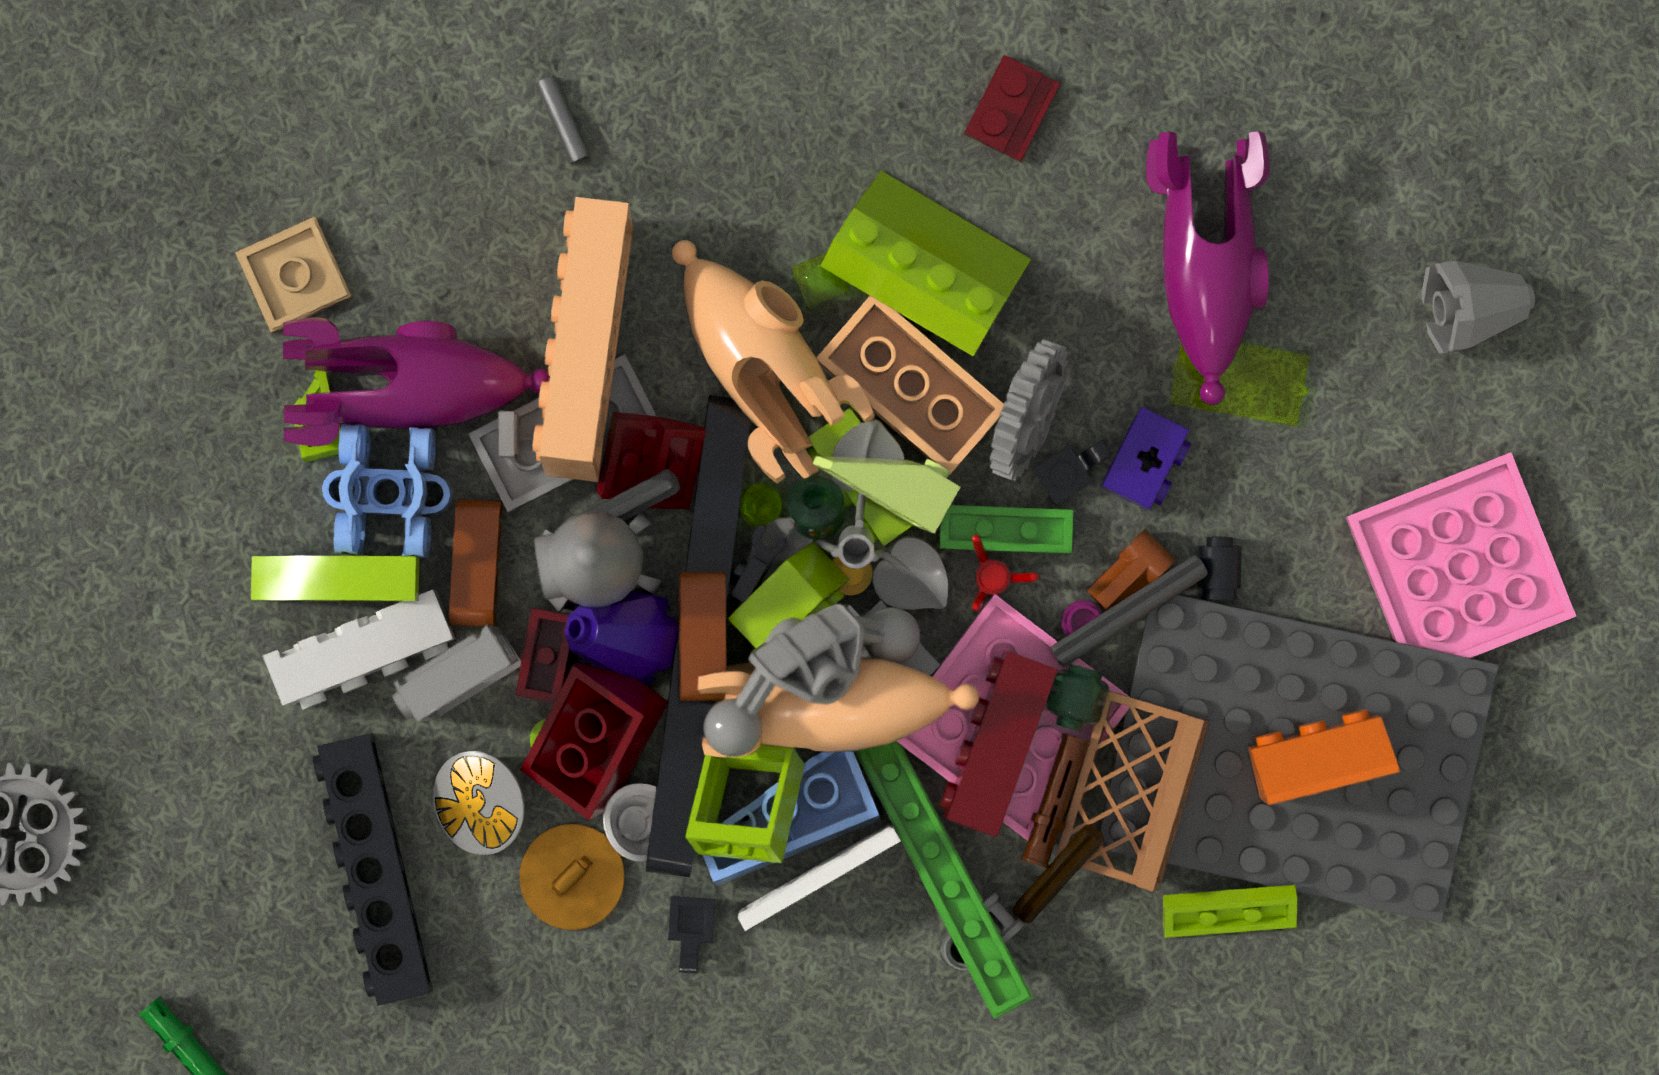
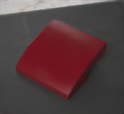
(643, 447)

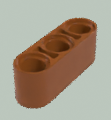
(474, 562)
(701, 631)

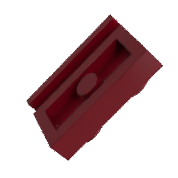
(1012, 108)

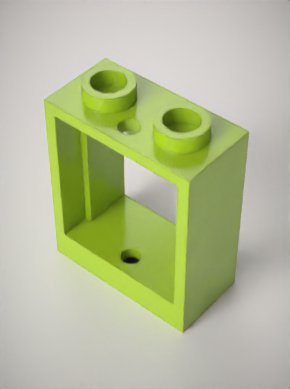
(745, 842)

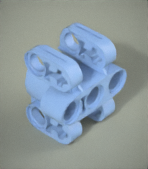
(410, 504)

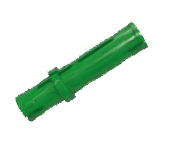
(179, 1039)

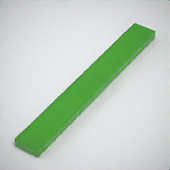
(945, 878)

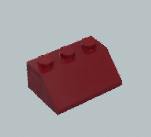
(593, 737)

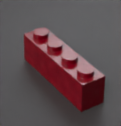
(999, 742)

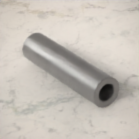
(562, 119)

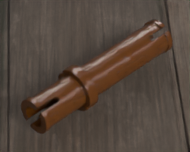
(1055, 801)

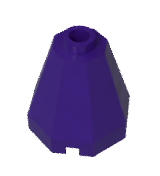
(625, 637)

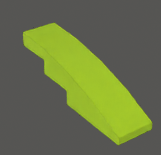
(335, 578)

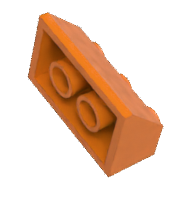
(1322, 757)

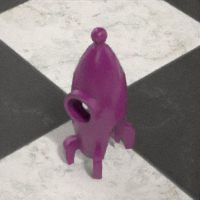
(1207, 283)
(429, 373)

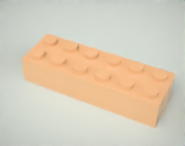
(586, 339)

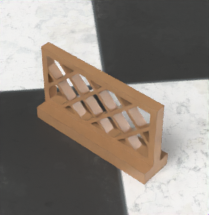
(1170, 797)

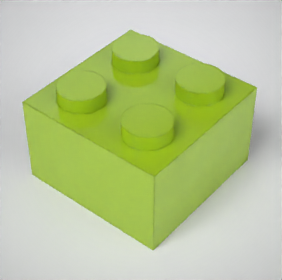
(795, 590)

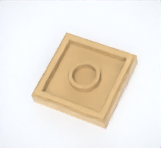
(293, 274)

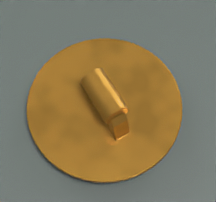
(571, 877)

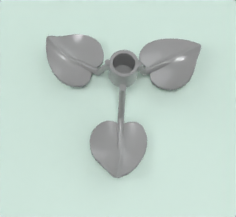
(907, 576)

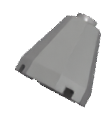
(1473, 303)

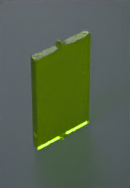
(1257, 384)

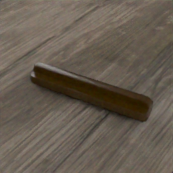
(1058, 873)

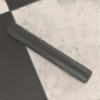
(1129, 610)

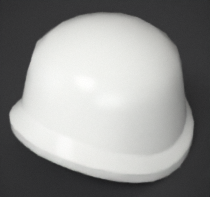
(629, 820)

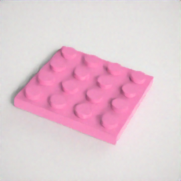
(1462, 562)
(992, 631)

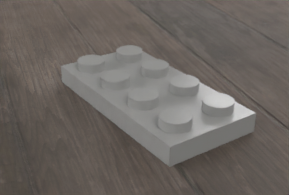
(523, 477)

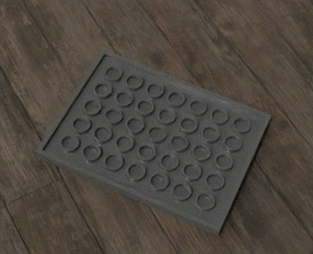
(1256, 674)

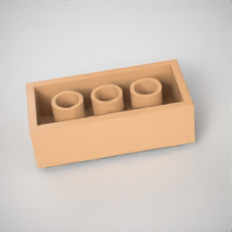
(912, 384)

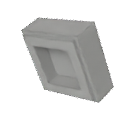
(509, 434)

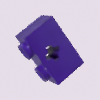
(1146, 433)

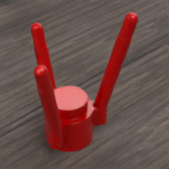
(994, 576)

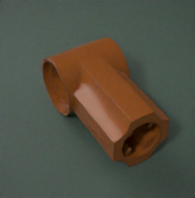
(1136, 567)

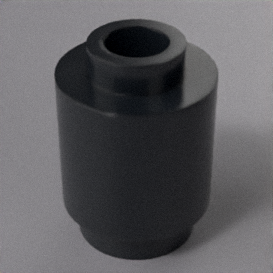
(1223, 567)

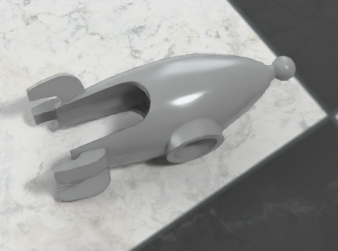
(592, 560)

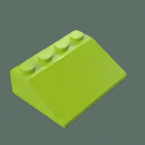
(925, 262)

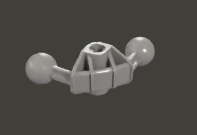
(811, 660)

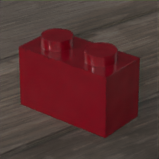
(544, 657)

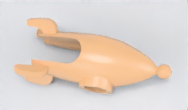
(751, 345)
(878, 708)

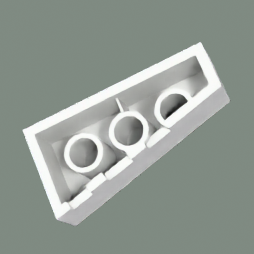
(359, 650)

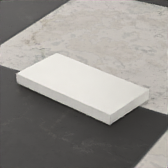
(818, 876)

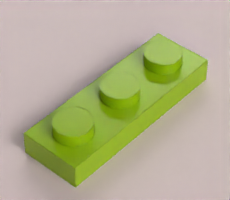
(1230, 911)

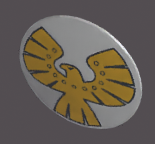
(478, 802)

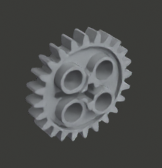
(1029, 409)
(56, 841)

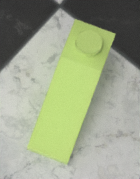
(903, 487)

